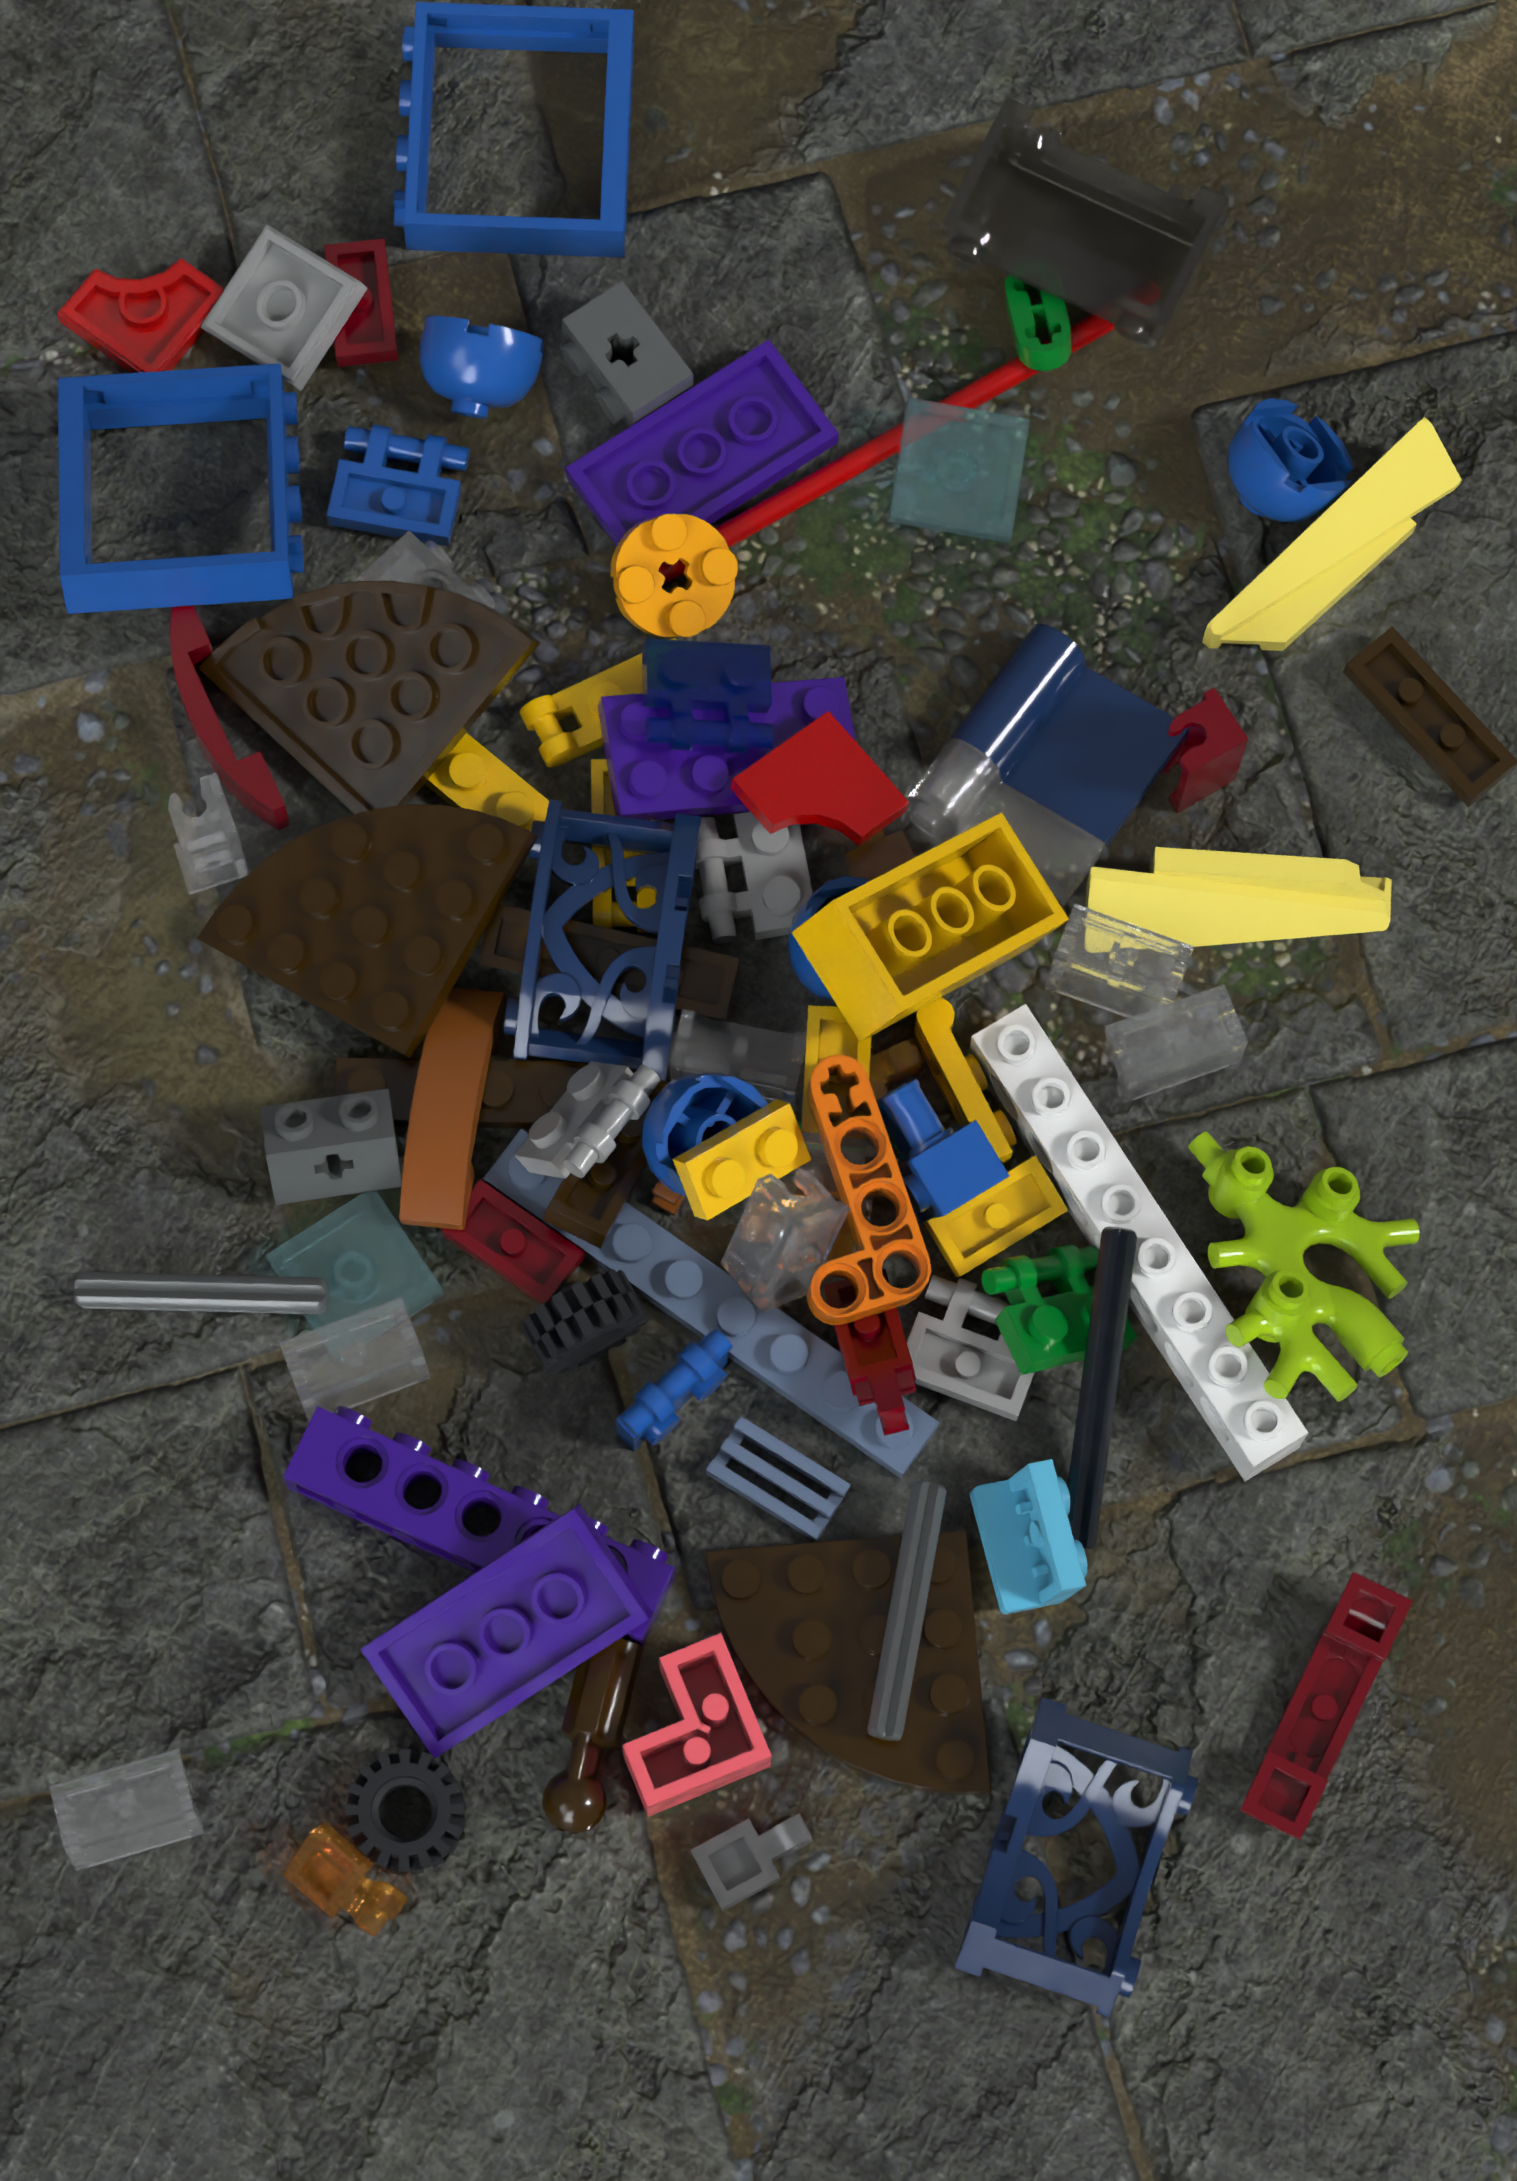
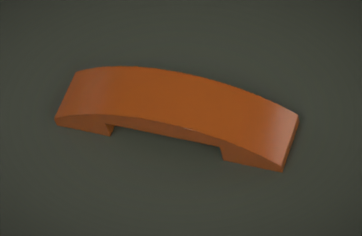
(447, 1109)

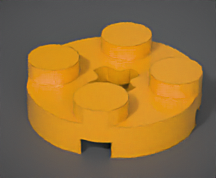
(707, 564)

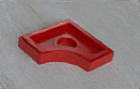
(144, 320)
(822, 781)

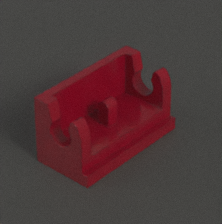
(1210, 750)

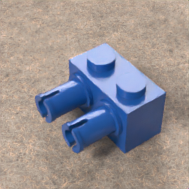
(937, 1163)

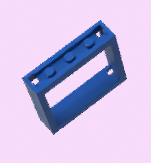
(515, 29)
(171, 399)

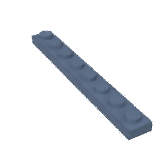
(709, 1298)

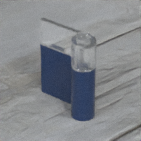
(1051, 753)

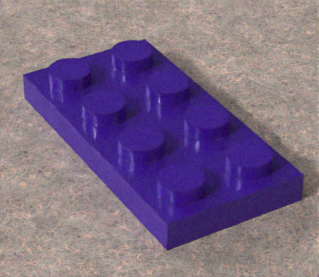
(706, 447)
(658, 782)
(507, 1631)

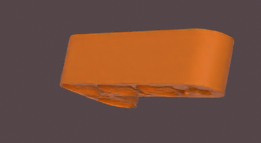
(855, 1185)

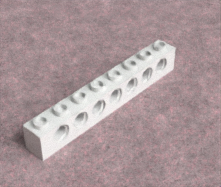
(1166, 1282)

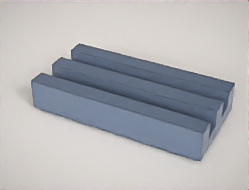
(732, 1450)

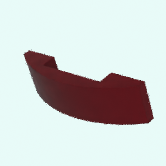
(246, 778)
(1325, 1705)

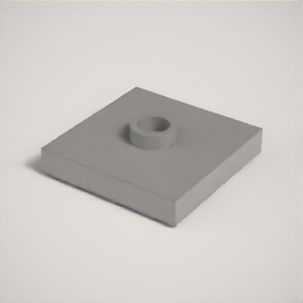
(284, 306)

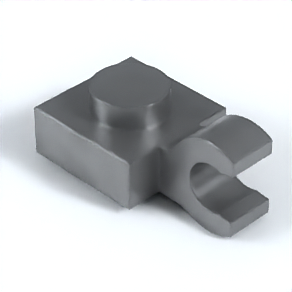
(741, 1861)

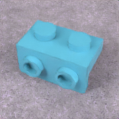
(1029, 1539)

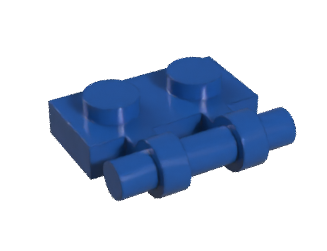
(395, 500)
(656, 1404)

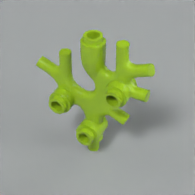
(1290, 1295)

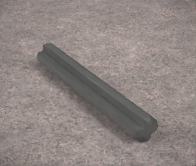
(201, 1293)
(906, 1611)

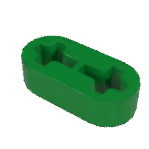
(1026, 318)

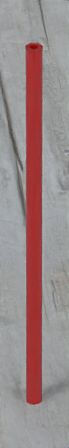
(880, 448)

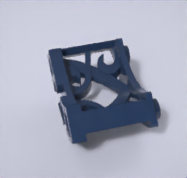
(648, 1014)
(998, 1911)

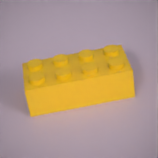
(929, 926)

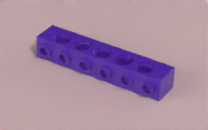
(338, 1437)

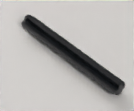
(1100, 1381)

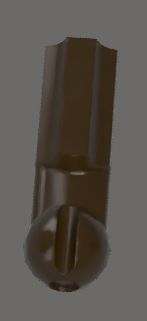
(593, 1722)

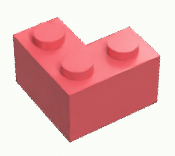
(712, 1741)

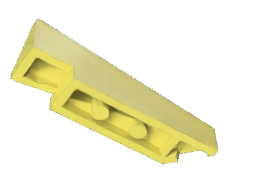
(1339, 545)
(1242, 897)

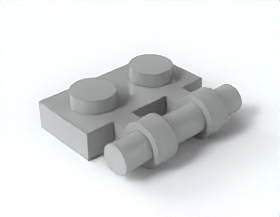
(772, 871)
(587, 1119)
(963, 1361)

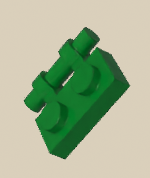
(1052, 1328)

